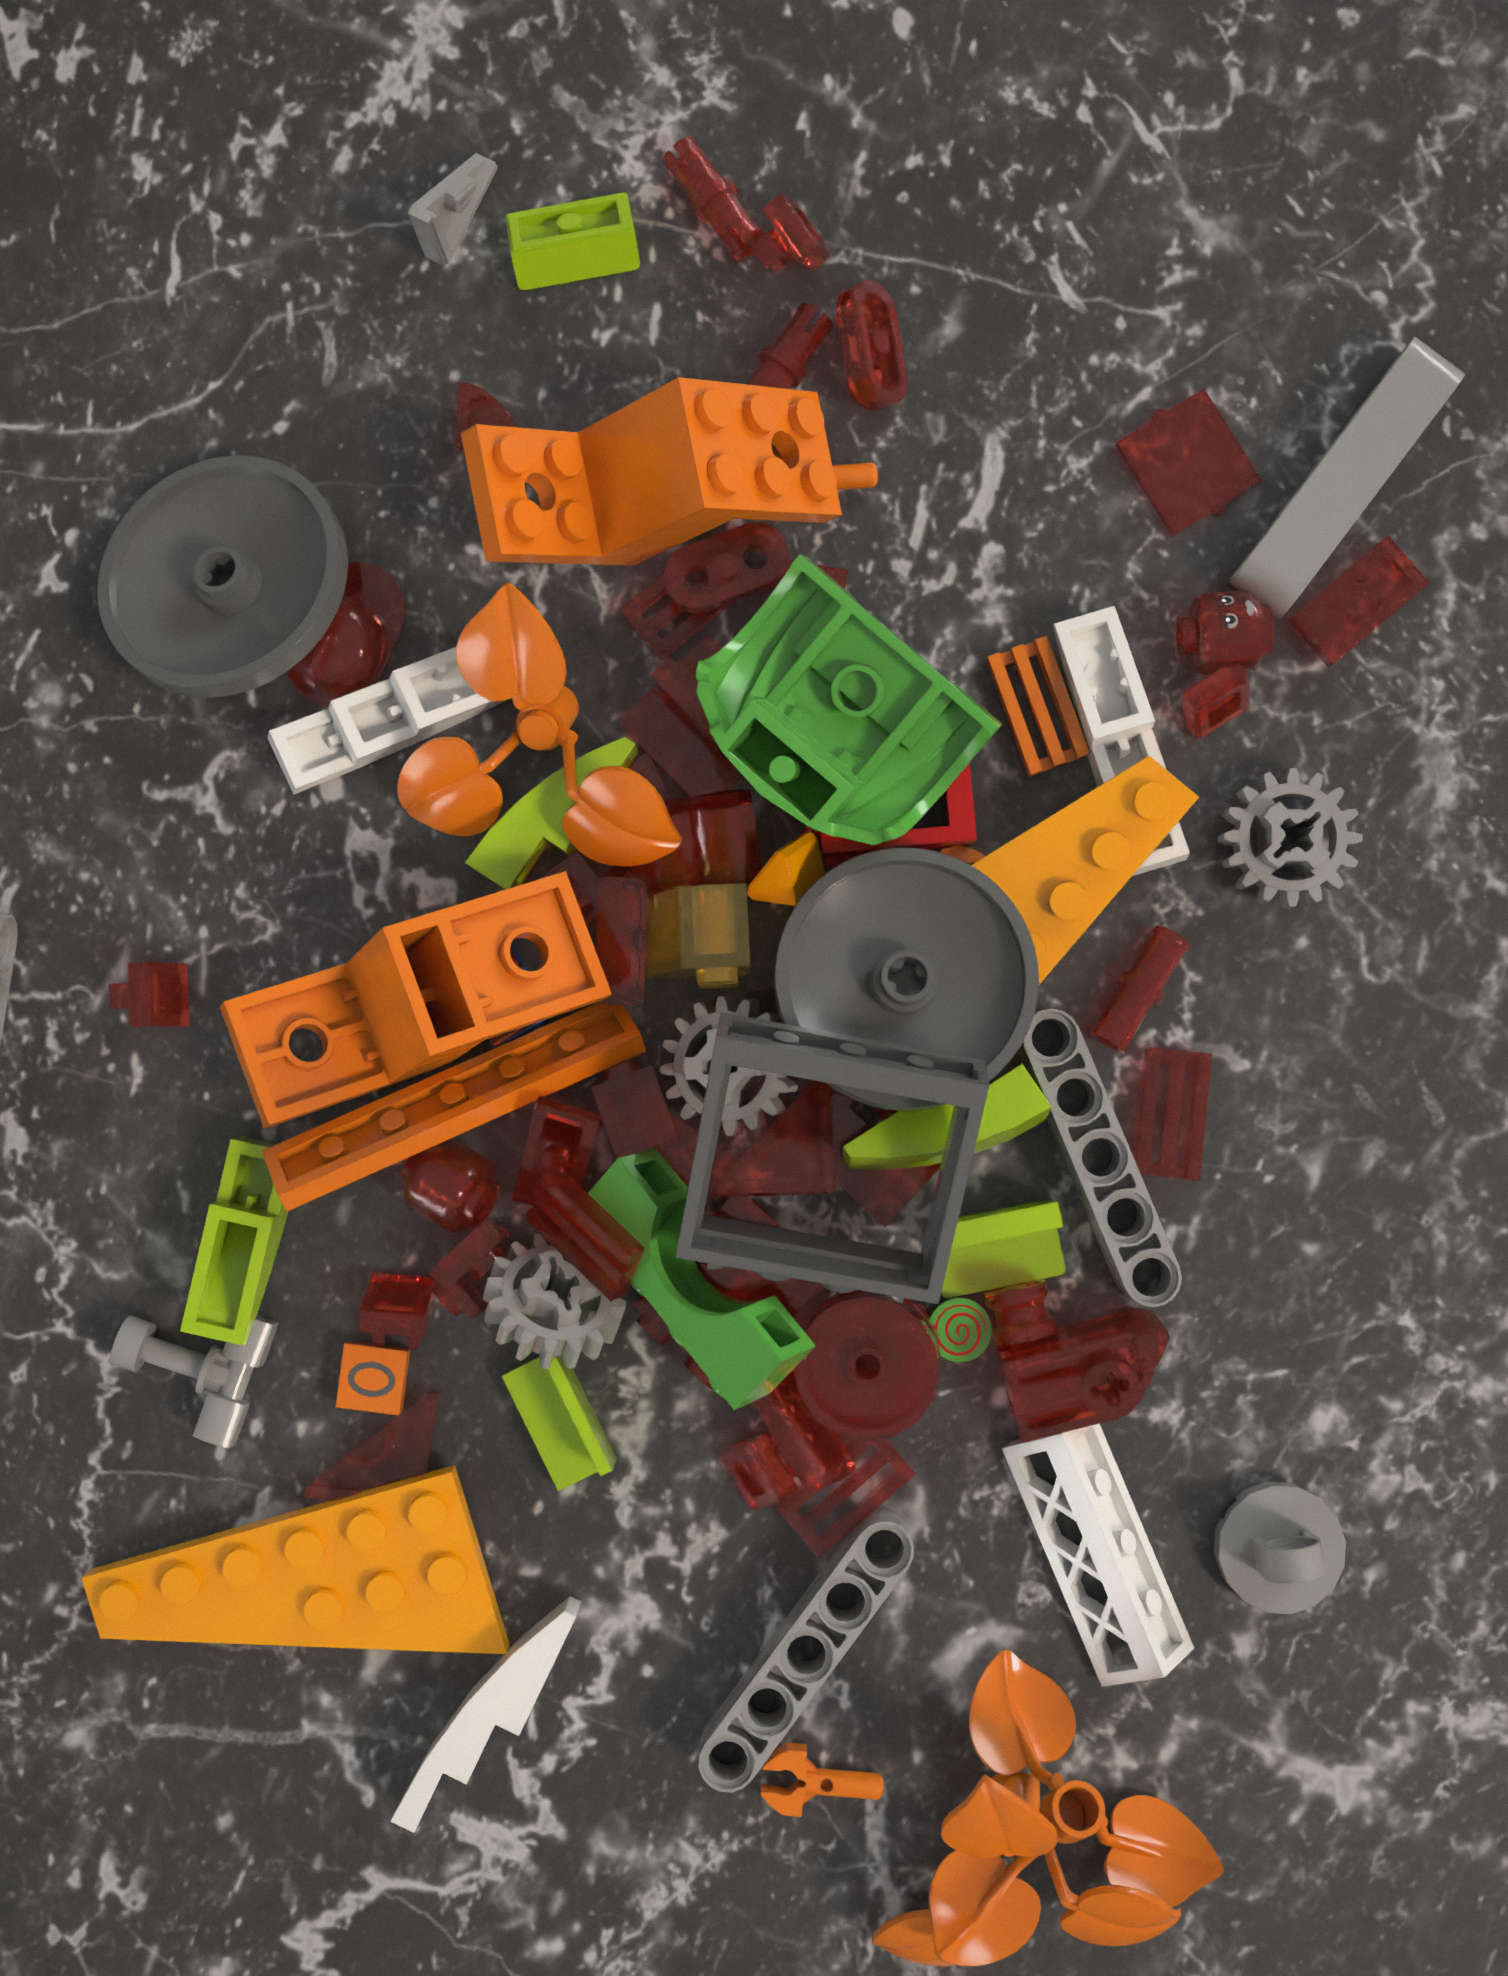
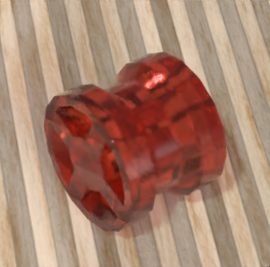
(1020, 1313)

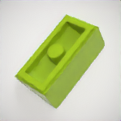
(572, 241)

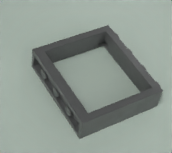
(849, 1062)

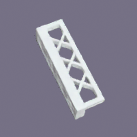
(1110, 1550)

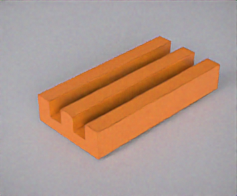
(1020, 657)

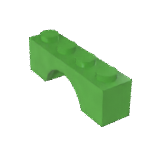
(735, 1342)

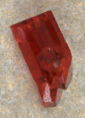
(1056, 1377)

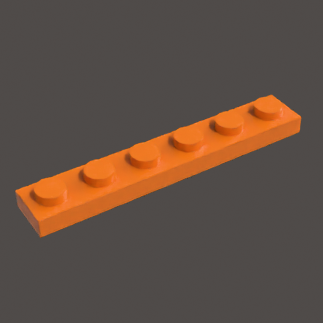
(451, 1103)

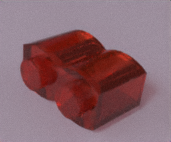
(715, 846)

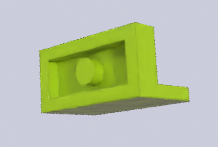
(1005, 1248)
(560, 1421)

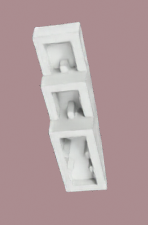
(1112, 708)
(376, 721)
(500, 1699)

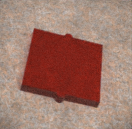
(1188, 462)

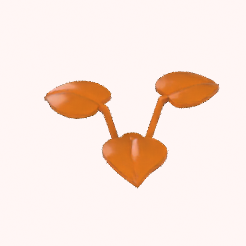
(516, 656)
(1005, 1820)
(979, 1903)

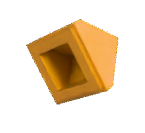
(789, 872)

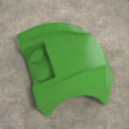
(837, 712)

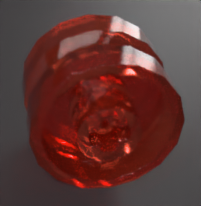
(861, 1400)

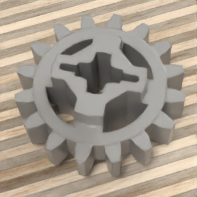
(1309, 854)
(694, 1068)
(548, 1305)

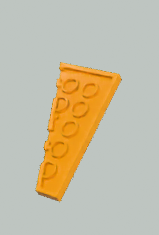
(1084, 855)
(345, 1573)

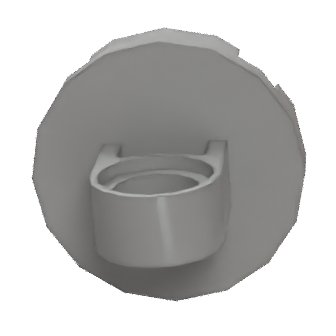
(1280, 1547)

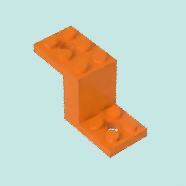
(651, 474)
(416, 998)

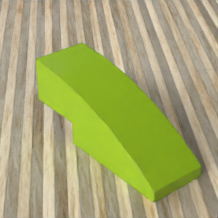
(535, 820)
(920, 1136)
(236, 1247)

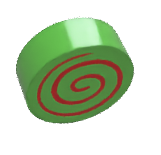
(961, 1328)

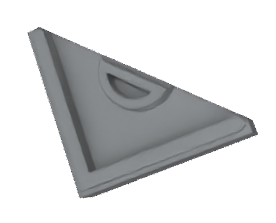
(448, 208)

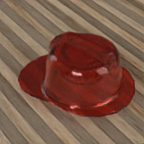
(357, 640)

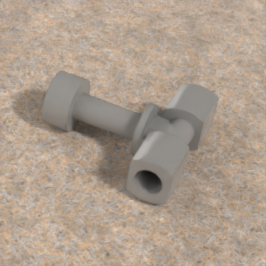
(219, 1374)

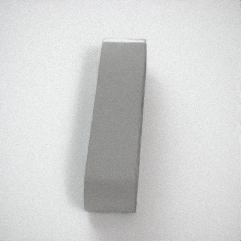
(1347, 477)
(1122, 1176)
(796, 1679)

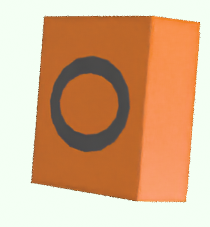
(373, 1378)

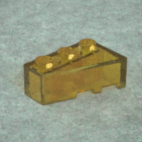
(699, 935)

